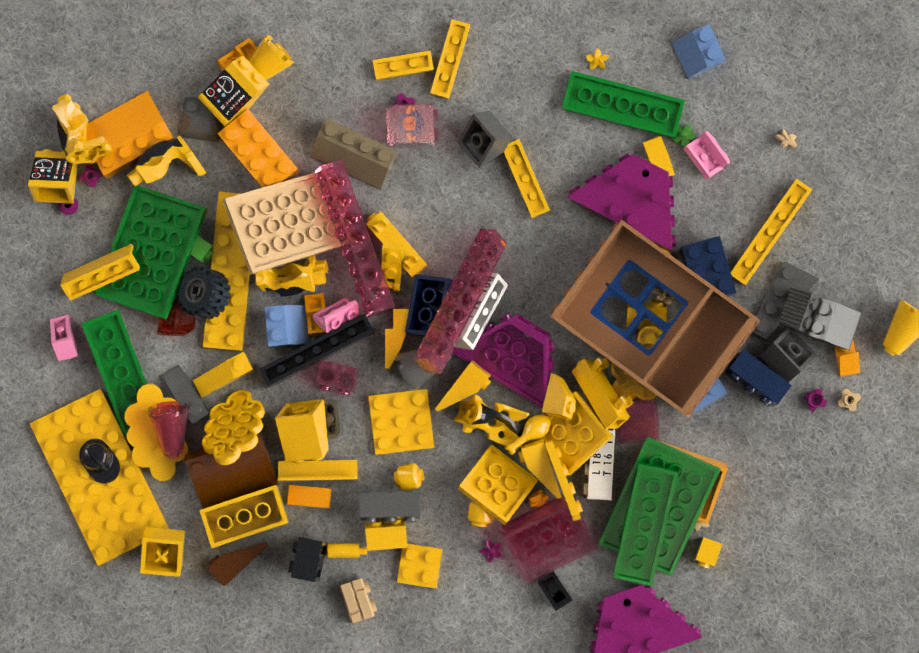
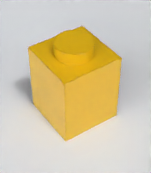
(707, 552)

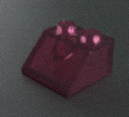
(642, 422)

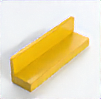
(99, 272)
(318, 470)

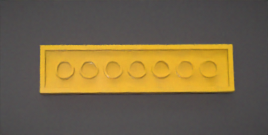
(228, 328)

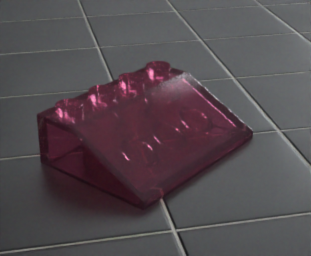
(546, 539)

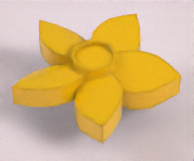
(597, 59)

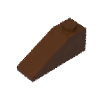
(231, 564)

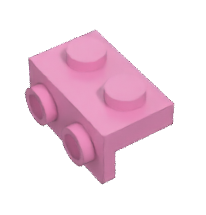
(707, 155)
(336, 314)

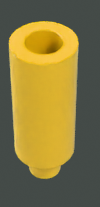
(346, 550)

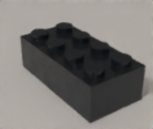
(308, 559)

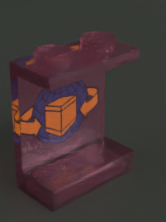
(411, 124)

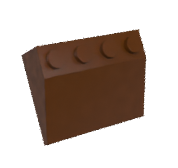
(223, 483)

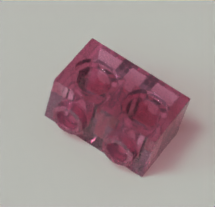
(338, 372)

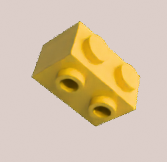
(386, 535)

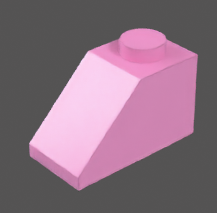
(63, 338)

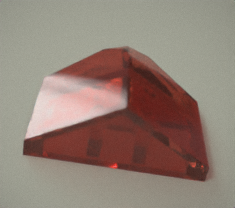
(177, 323)

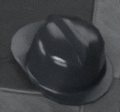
(99, 461)

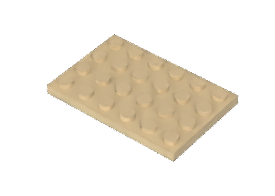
(282, 223)

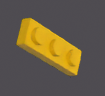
(403, 65)

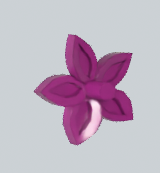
(491, 550)

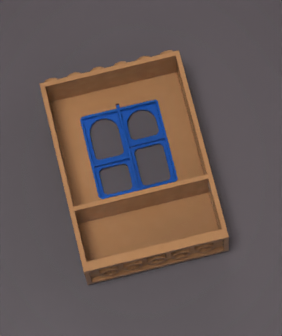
(692, 346)

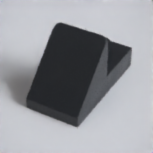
(554, 590)

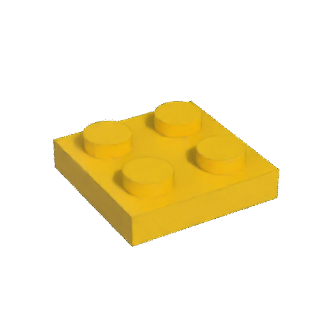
(419, 566)

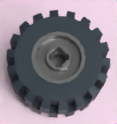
(203, 292)

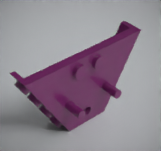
(630, 197)
(513, 358)
(641, 627)

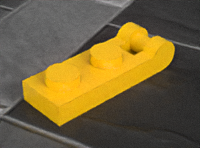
(392, 265)

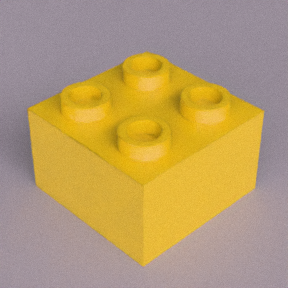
(162, 551)

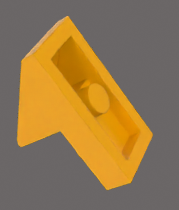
(847, 361)

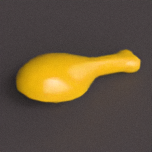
(534, 429)

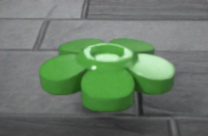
(684, 135)

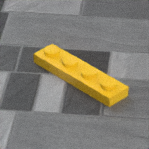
(450, 59)
(525, 179)
(561, 473)

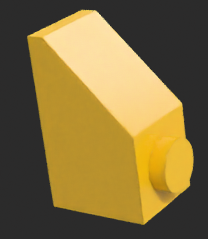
(559, 399)

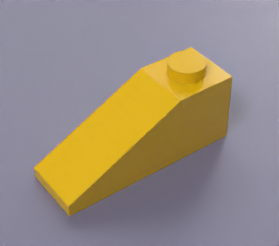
(223, 374)
(467, 384)
(538, 462)

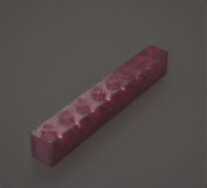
(370, 265)
(460, 301)

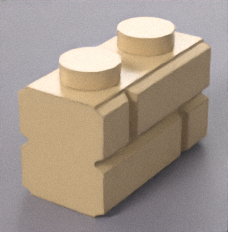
(357, 600)

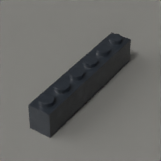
(316, 350)

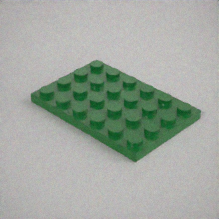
(162, 242)
(690, 494)

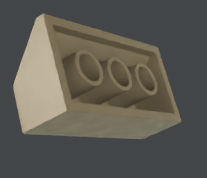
(360, 155)

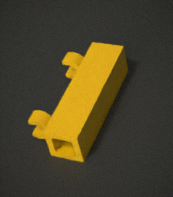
(387, 233)
(600, 393)

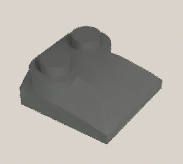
(199, 121)

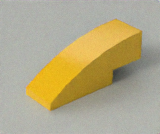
(395, 337)

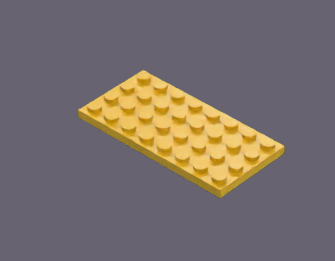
(107, 513)

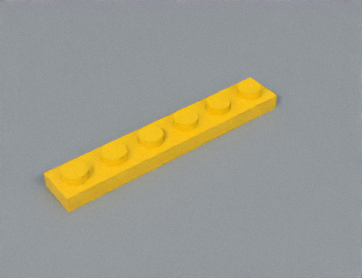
(770, 232)

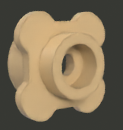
(843, 402)

